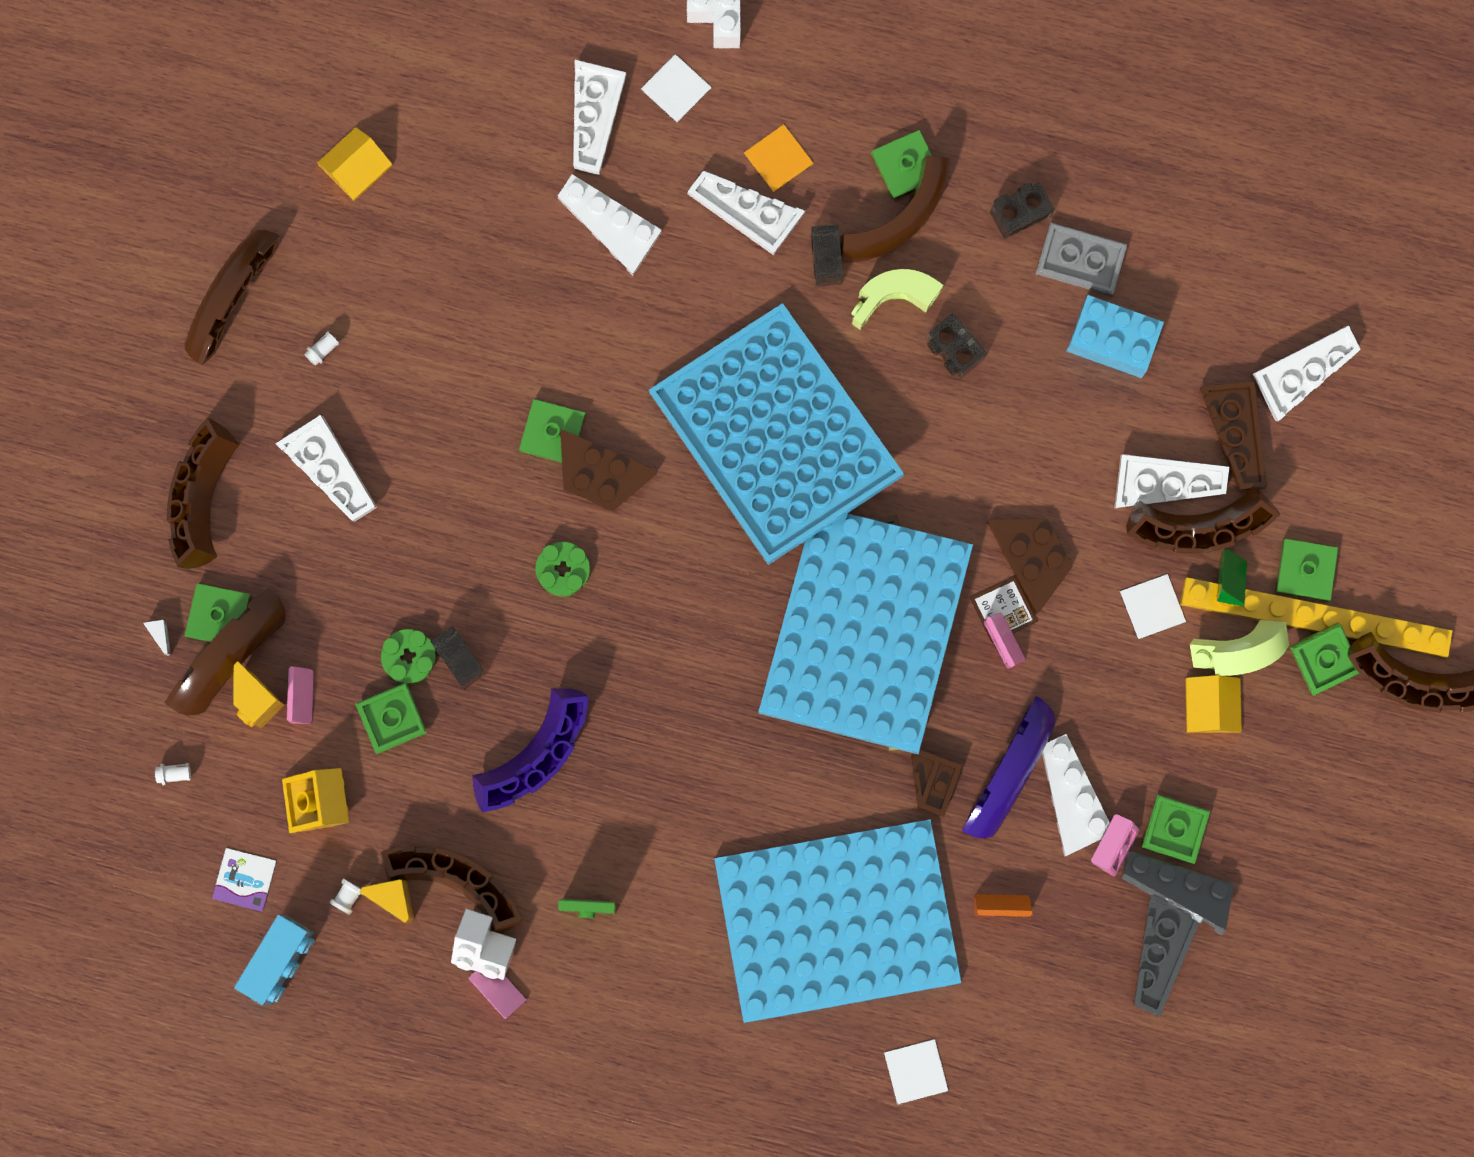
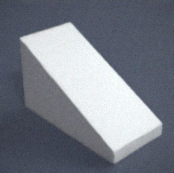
(159, 632)

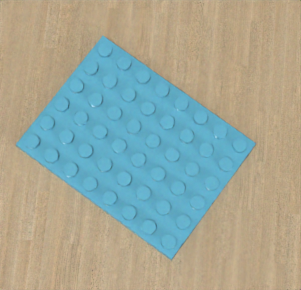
(775, 433)
(867, 631)
(837, 921)

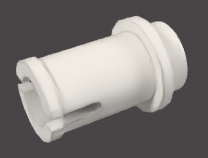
(321, 349)
(172, 773)

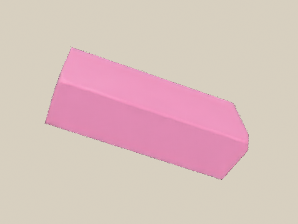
(1004, 640)
(300, 695)
(1115, 844)
(499, 993)

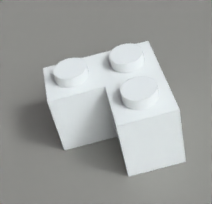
(723, 15)
(480, 948)

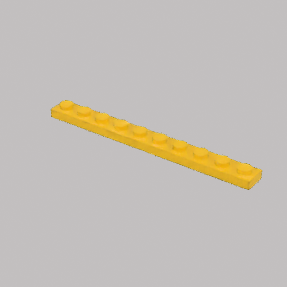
(1317, 617)

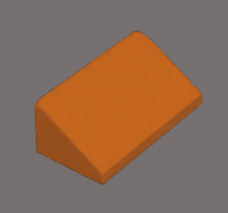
(1002, 905)

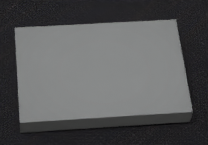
(1081, 259)

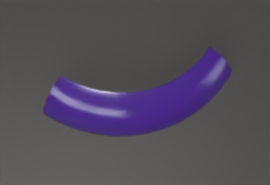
(540, 758)
(1012, 771)

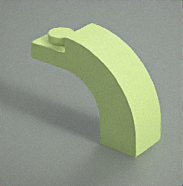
(896, 284)
(1245, 654)

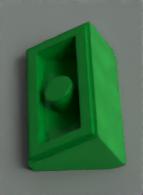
(1232, 578)

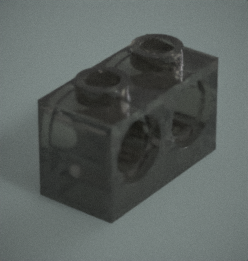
(1025, 215)
(826, 255)
(962, 343)
(458, 657)

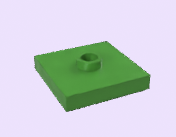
(901, 163)
(544, 428)
(1306, 570)
(213, 610)
(1324, 659)
(391, 718)
(1175, 829)
(587, 908)

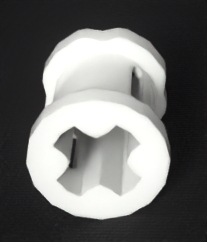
(346, 897)

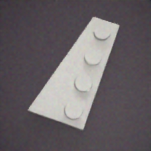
(595, 109)
(754, 215)
(618, 228)
(1296, 375)
(327, 465)
(1166, 480)
(1073, 797)

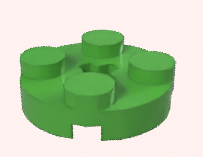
(572, 581)
(422, 664)

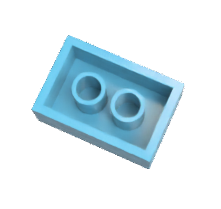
(1115, 336)
(275, 960)

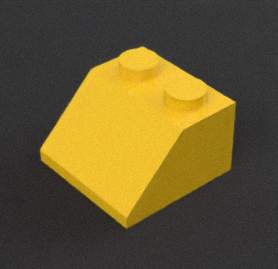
(253, 699)
(315, 800)

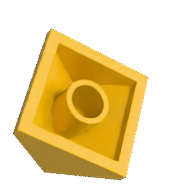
(355, 163)
(1213, 704)
(392, 897)

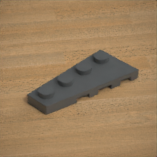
(1196, 893)
(1163, 951)

